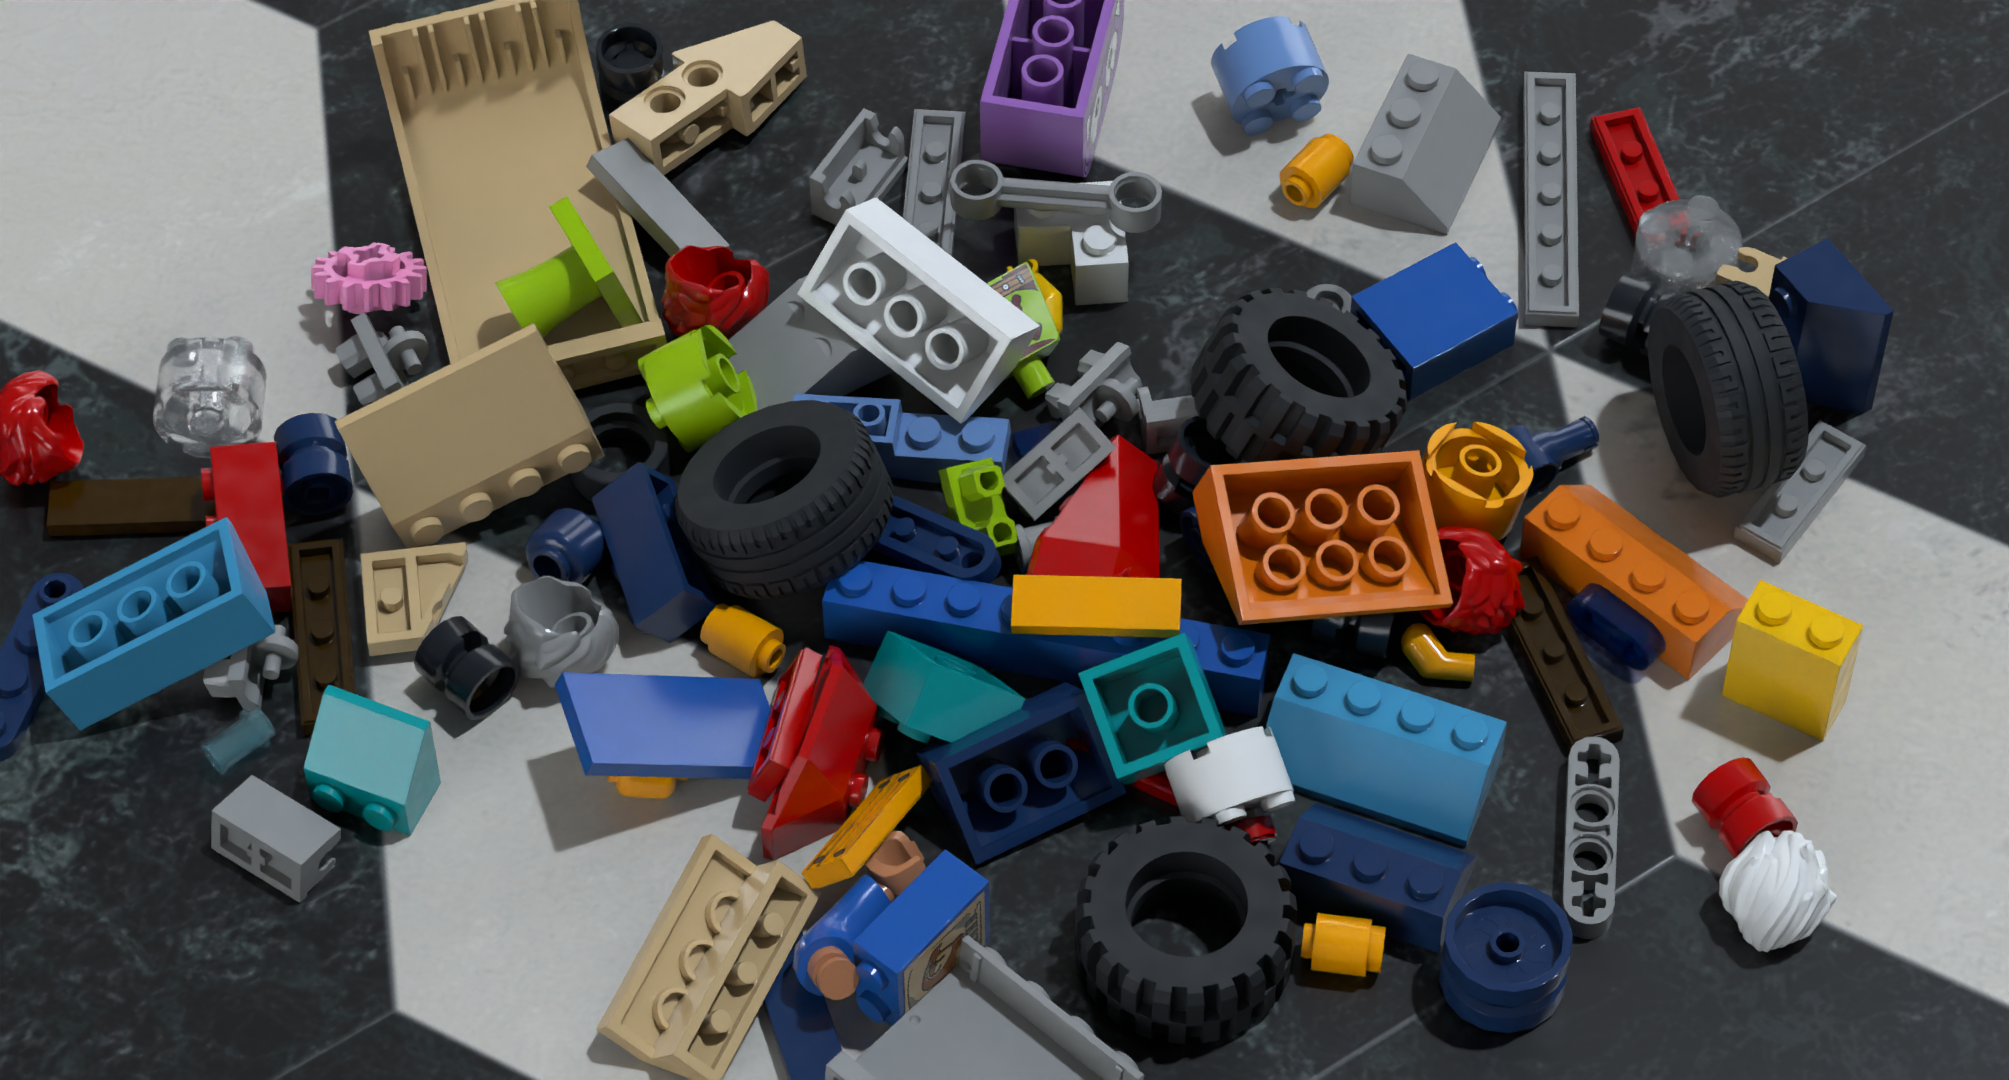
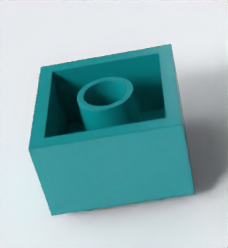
(1152, 707)

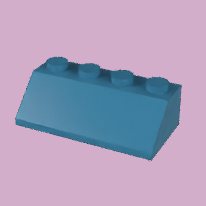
(151, 624)
(1385, 749)

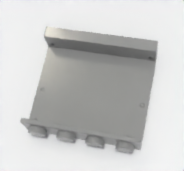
(986, 1027)

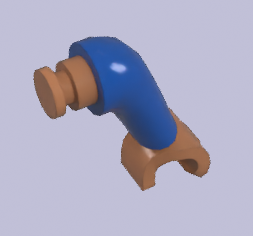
(825, 952)

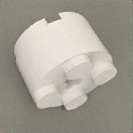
(1231, 778)

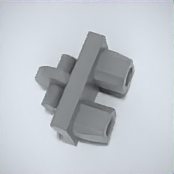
(386, 356)
(1104, 388)
(247, 669)

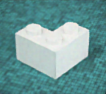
(1080, 239)

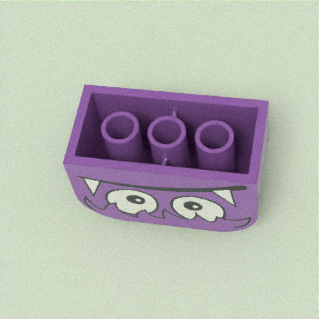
(1050, 83)

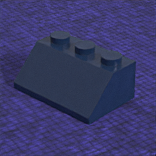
(1833, 325)
(1020, 774)
(1375, 873)

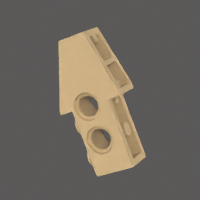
(710, 91)

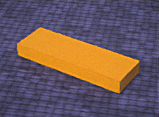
(1096, 606)

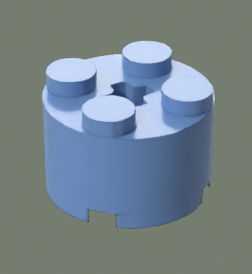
(1270, 74)

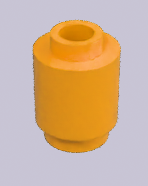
(1316, 171)
(743, 640)
(1343, 945)

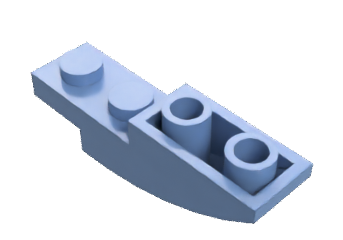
(921, 444)

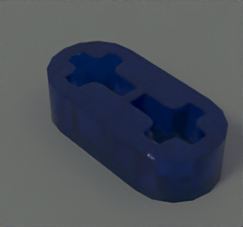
(1616, 626)

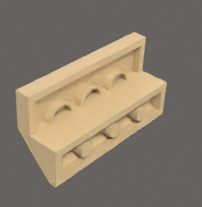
(708, 961)

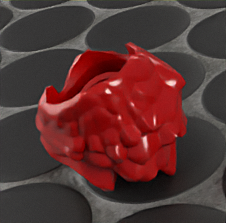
(712, 290)
(36, 430)
(1480, 582)

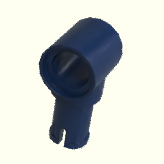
(1550, 449)

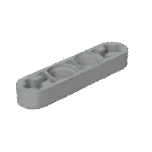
(1588, 836)

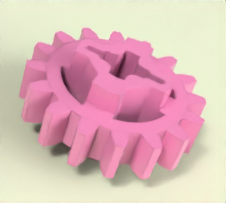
(369, 278)

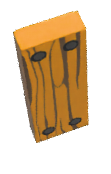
(867, 827)

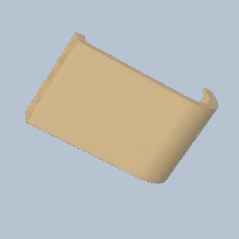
(490, 132)

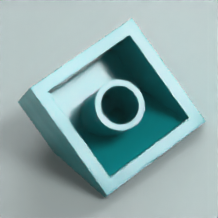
(935, 691)
(371, 761)

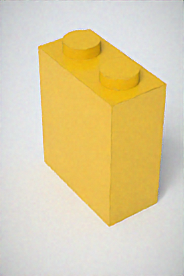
(1791, 660)

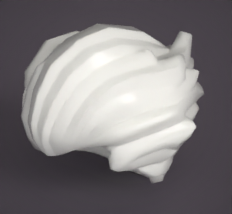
(1777, 890)

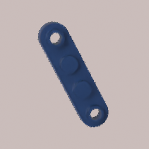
(937, 544)
(20, 665)

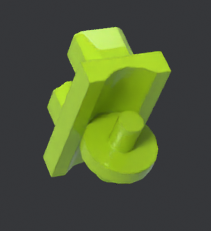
(976, 501)

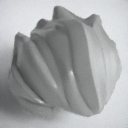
(558, 629)

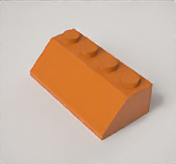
(1593, 540)

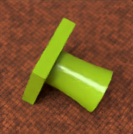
(567, 281)

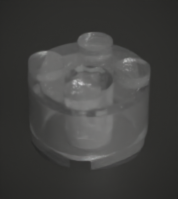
(1685, 244)
(209, 393)

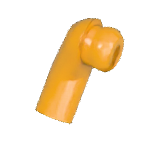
(1432, 659)

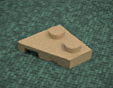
(408, 593)

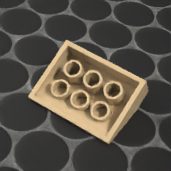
(470, 438)

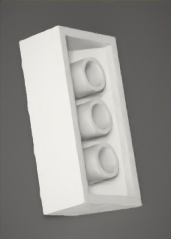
(917, 308)

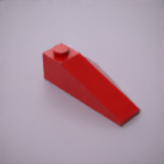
(1106, 523)

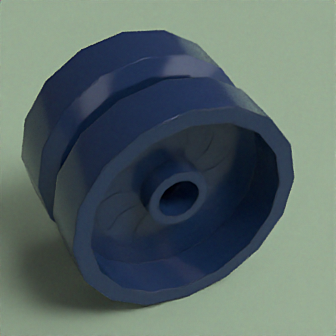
(1505, 957)

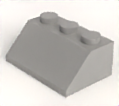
(1424, 146)

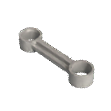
(1055, 196)

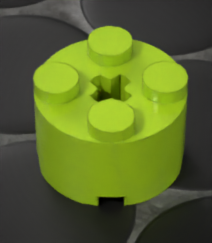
(696, 386)

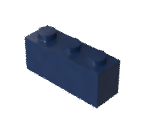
(651, 554)

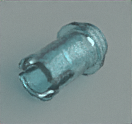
(239, 740)

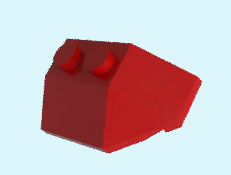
(828, 762)

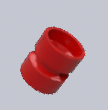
(1740, 805)

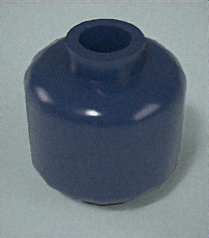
(566, 546)

